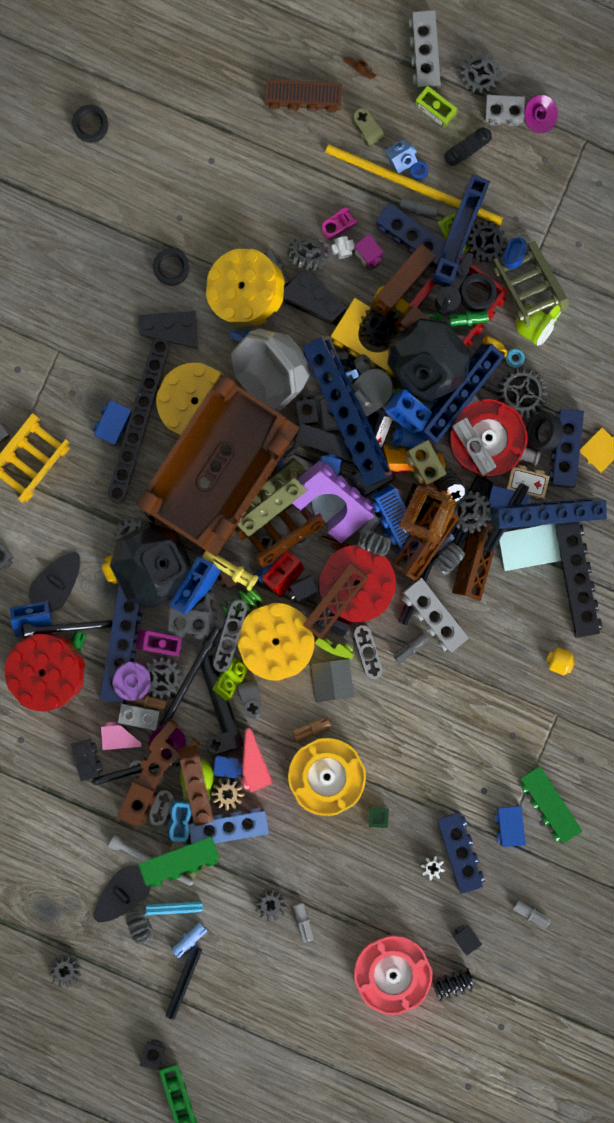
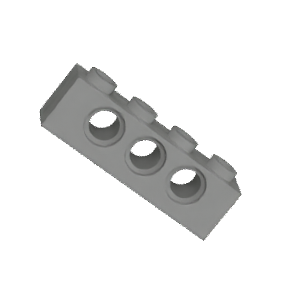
(427, 21)
(456, 634)

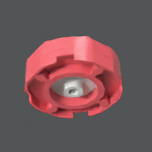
(390, 955)

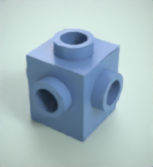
(401, 155)

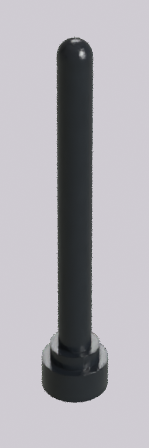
(29, 630)
(127, 772)

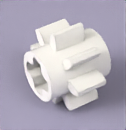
(343, 247)
(435, 873)

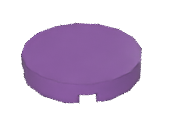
(131, 681)

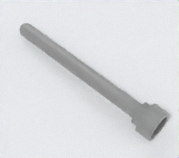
(118, 843)

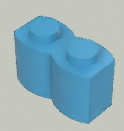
(179, 816)

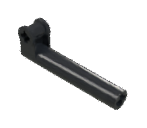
(230, 737)

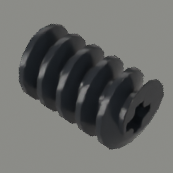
(452, 485)
(453, 985)

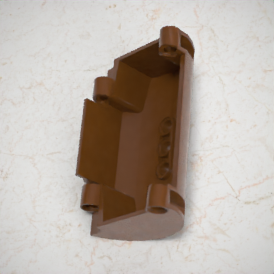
(256, 444)

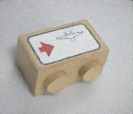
(536, 481)

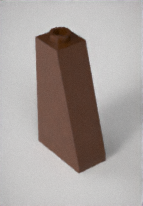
(403, 280)

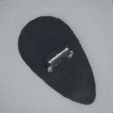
(56, 581)
(121, 894)

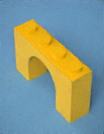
(347, 336)

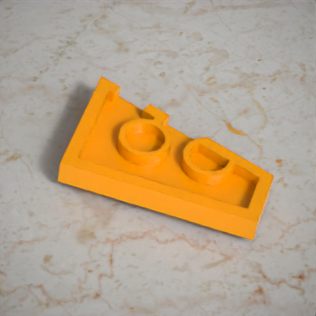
(397, 461)

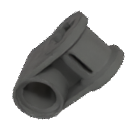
(250, 695)

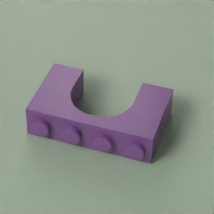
(357, 510)

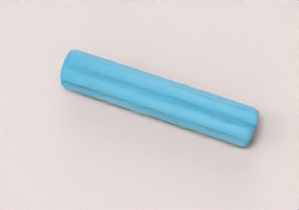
(173, 908)

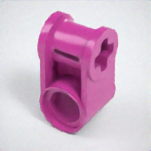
(341, 221)

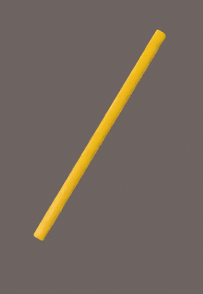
(407, 182)

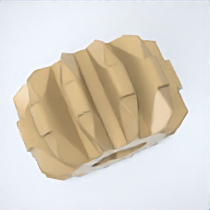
(226, 788)

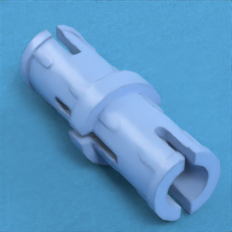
(188, 940)

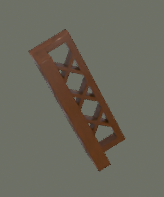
(420, 558)
(473, 558)
(328, 598)

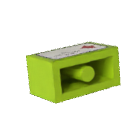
(436, 107)

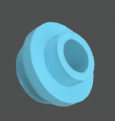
(517, 352)

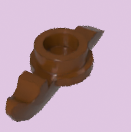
(360, 66)
(334, 543)

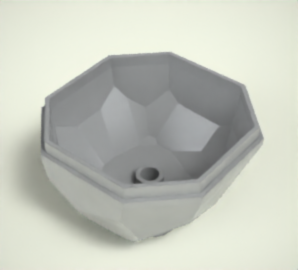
(270, 367)

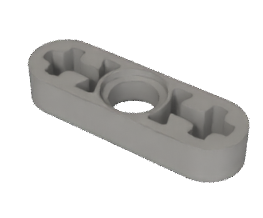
(359, 640)

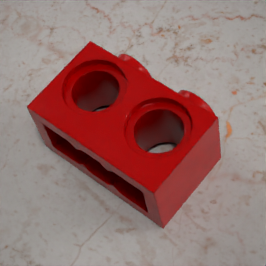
(283, 573)

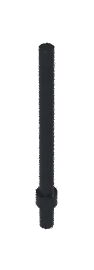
(207, 644)

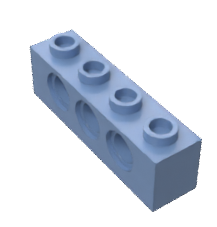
(259, 827)

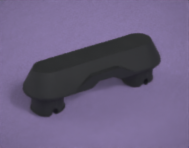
(468, 146)

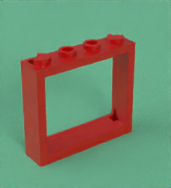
(478, 327)

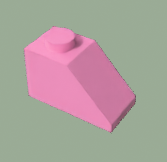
(117, 737)

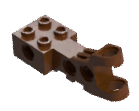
(145, 785)

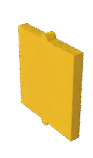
(599, 450)

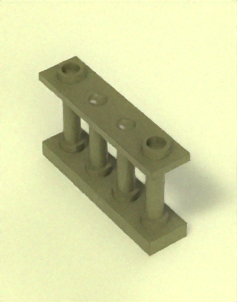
(541, 269)
(274, 496)

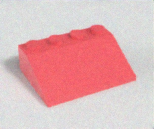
(254, 770)

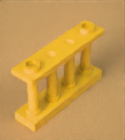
(20, 440)

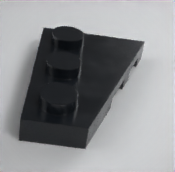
(173, 327)

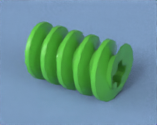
(249, 598)

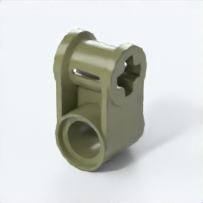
(369, 129)

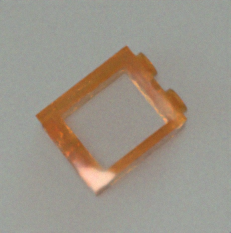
(440, 521)

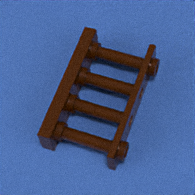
(297, 534)

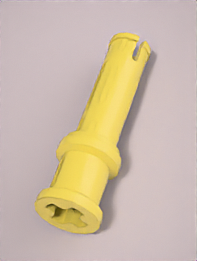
(238, 573)

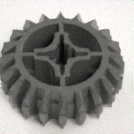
(530, 395)

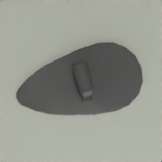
(372, 390)

